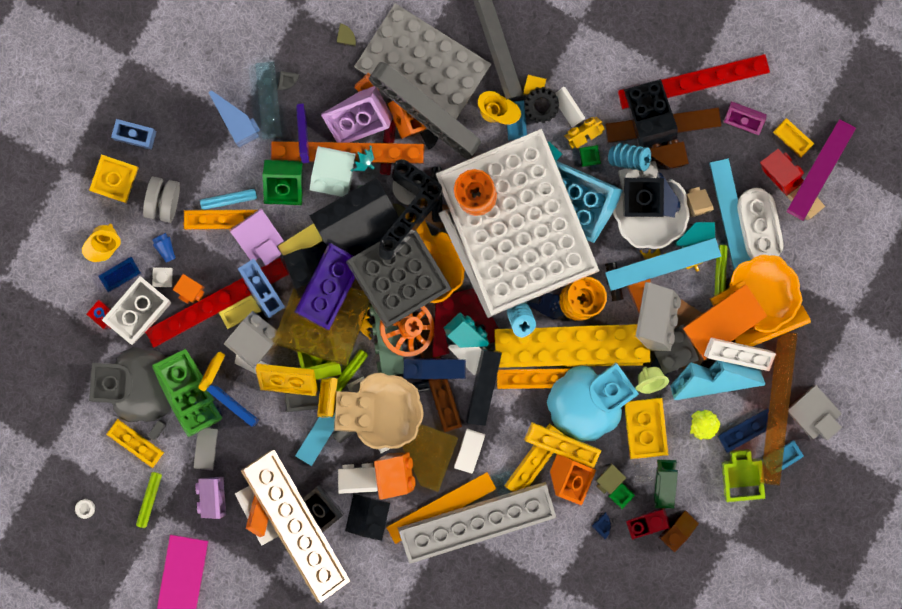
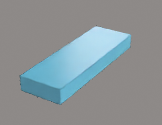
(316, 440)

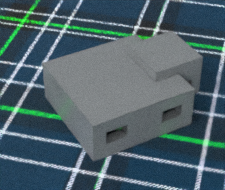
(815, 414)

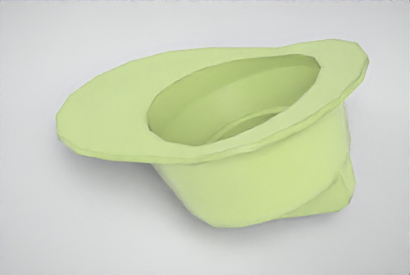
(651, 380)

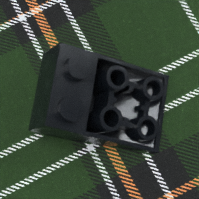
(651, 113)

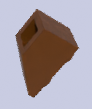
(671, 155)

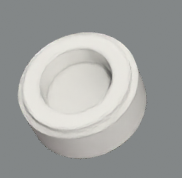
(85, 508)

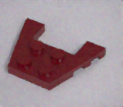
(459, 302)

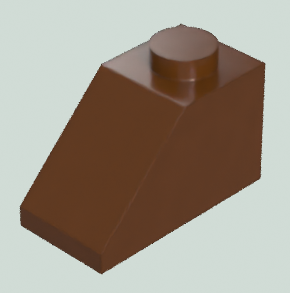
(679, 531)

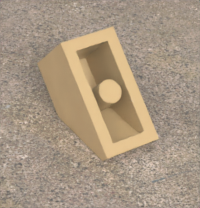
(698, 202)

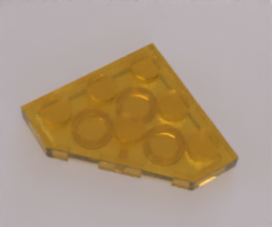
(431, 455)

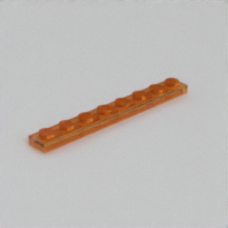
(778, 409)

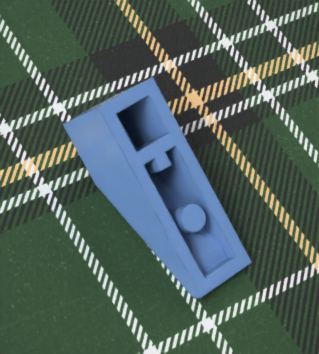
(260, 288)

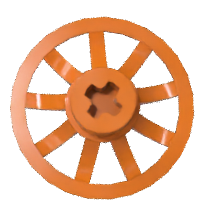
(409, 328)

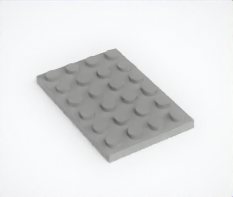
(426, 59)

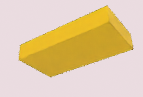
(793, 137)
(211, 371)
(327, 397)

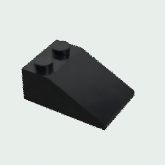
(302, 265)

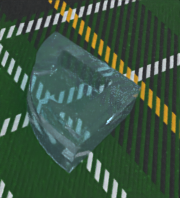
(500, 480)

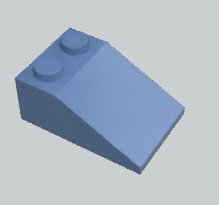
(238, 123)

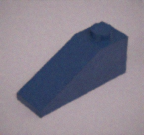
(434, 368)

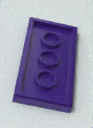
(327, 288)

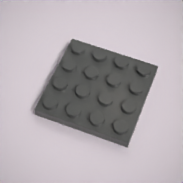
(399, 284)

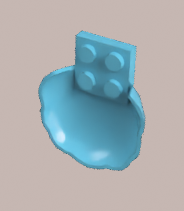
(589, 403)

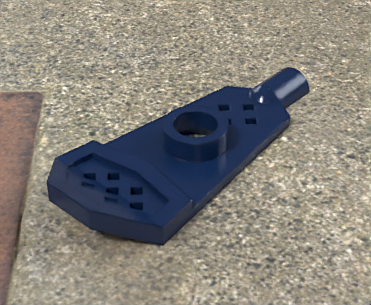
(546, 306)

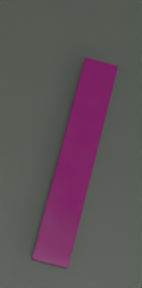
(821, 170)

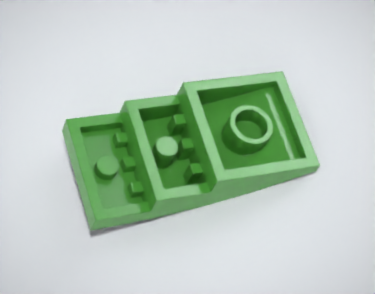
(180, 384)

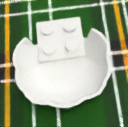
(652, 231)

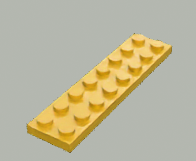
(571, 346)

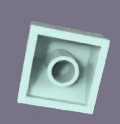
(332, 171)

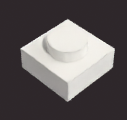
(162, 277)

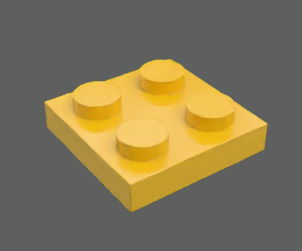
(113, 179)

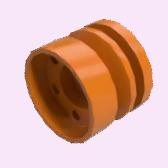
(472, 182)

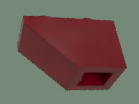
(648, 523)

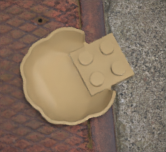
(382, 412)

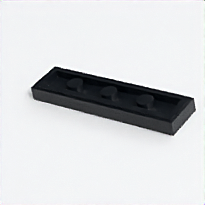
(483, 387)

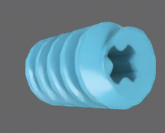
(630, 157)
(521, 320)

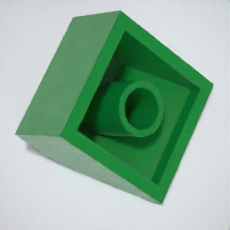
(283, 182)

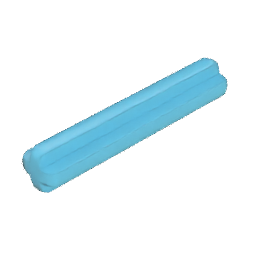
(228, 199)

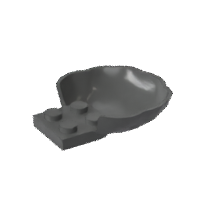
(131, 386)

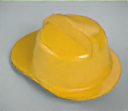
(497, 109)
(101, 243)

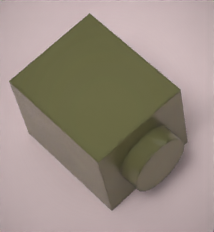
(609, 479)

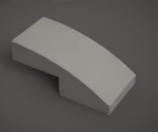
(205, 449)

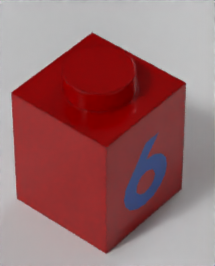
(98, 312)

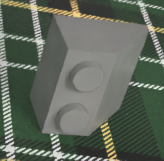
(252, 339)

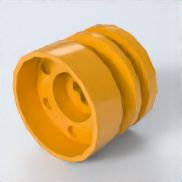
(590, 292)

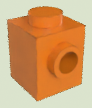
(188, 289)

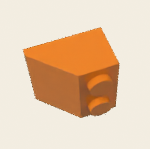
(394, 475)

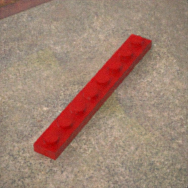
(710, 77)
(210, 306)

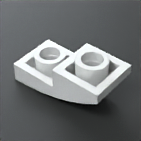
(469, 451)

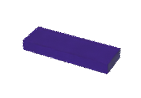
(302, 133)

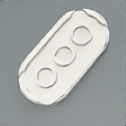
(759, 223)

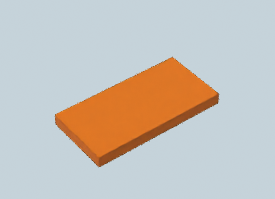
(725, 319)

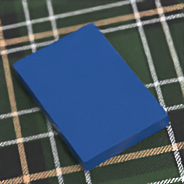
(233, 405)

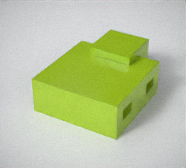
(742, 474)

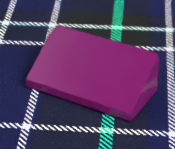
(745, 118)

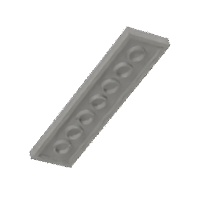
(477, 522)

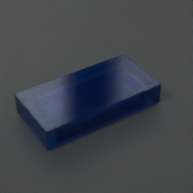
(119, 274)

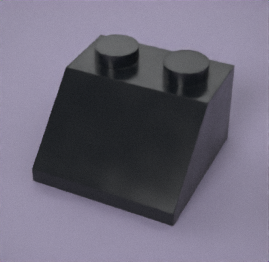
(643, 197)
(322, 508)
(367, 517)

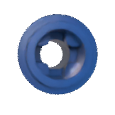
(164, 246)

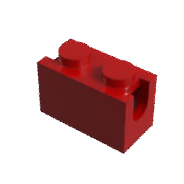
(782, 172)

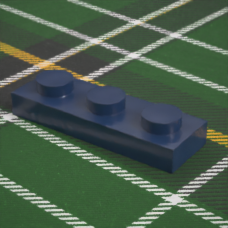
(744, 431)

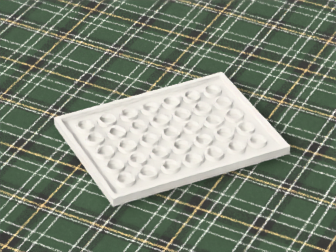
(530, 235)

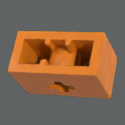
(404, 121)

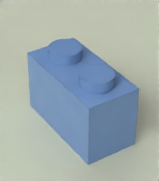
(133, 134)

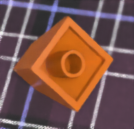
(571, 479)

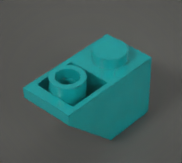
(696, 234)
(465, 333)

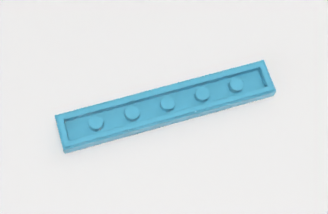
(728, 202)
(663, 264)

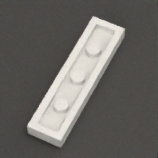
(739, 354)

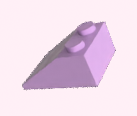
(358, 116)
(211, 497)

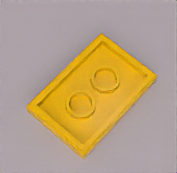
(286, 379)
(646, 428)

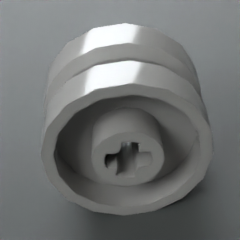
(161, 199)

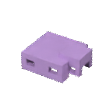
(258, 237)

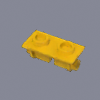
(577, 135)

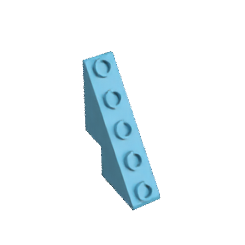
(719, 378)

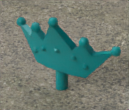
(365, 160)

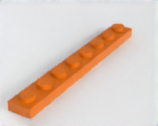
(381, 151)

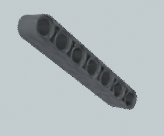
(425, 110)

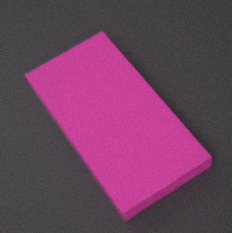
(182, 573)

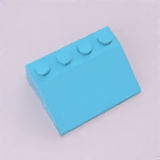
(591, 199)

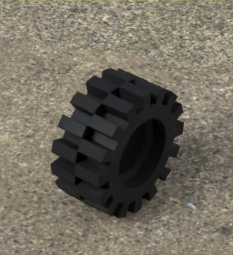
(541, 93)

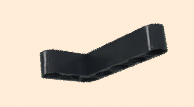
(414, 212)

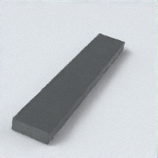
(498, 48)

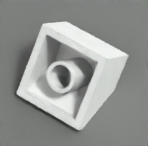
(357, 479)

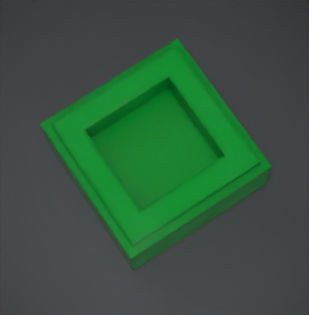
(589, 156)
(621, 495)

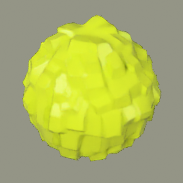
(704, 424)

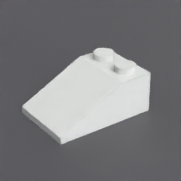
(136, 310)

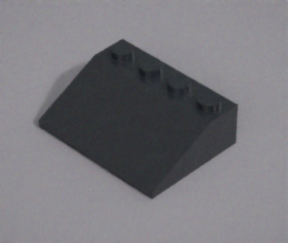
(356, 219)

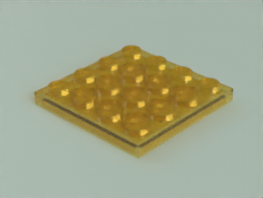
(332, 344)

